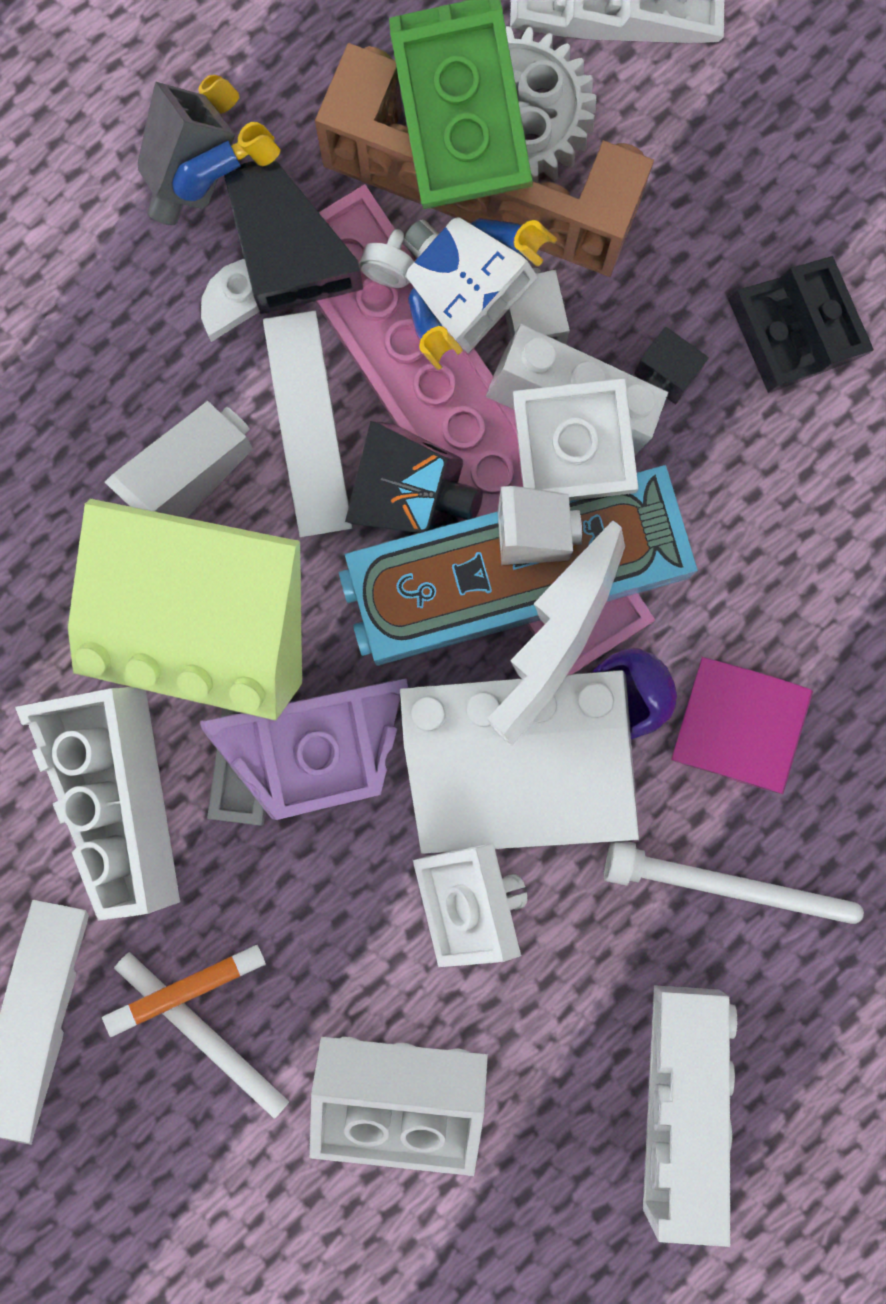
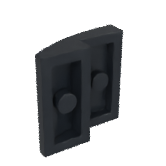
(800, 324)

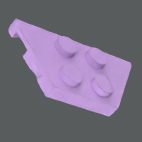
(315, 752)

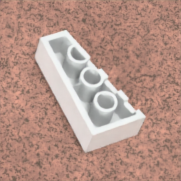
(109, 795)
(690, 1116)

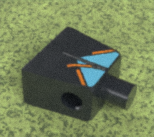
(408, 483)

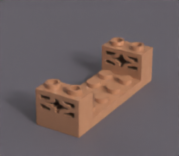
(364, 142)

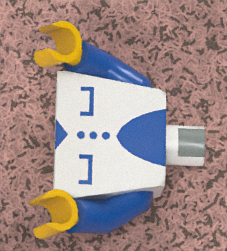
(468, 278)

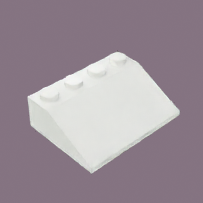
(556, 784)

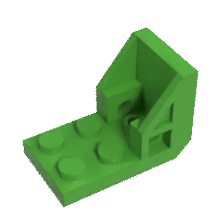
(460, 102)

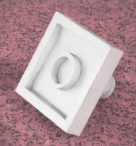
(576, 439)
(469, 906)

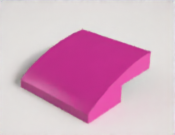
(742, 725)

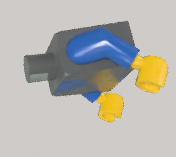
(191, 146)

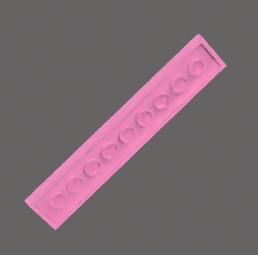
(444, 403)

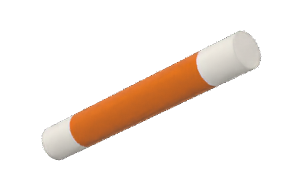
(183, 991)

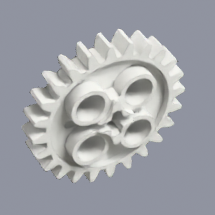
(569, 100)

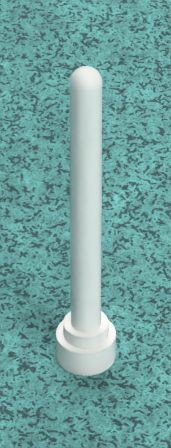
(628, 864)

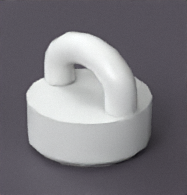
(387, 262)

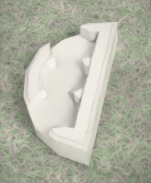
(227, 300)

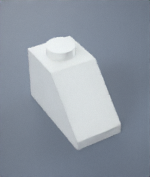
(536, 526)

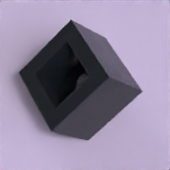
(671, 364)

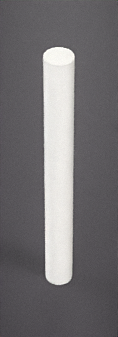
(206, 1039)

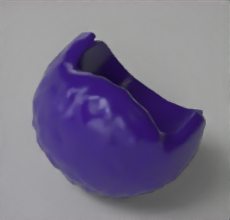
(649, 688)

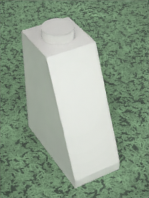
(184, 463)

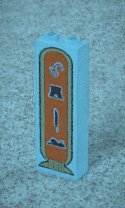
(452, 583)

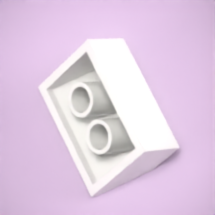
(397, 1105)

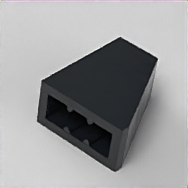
(286, 241)

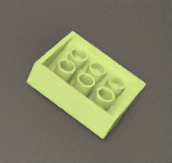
(187, 609)

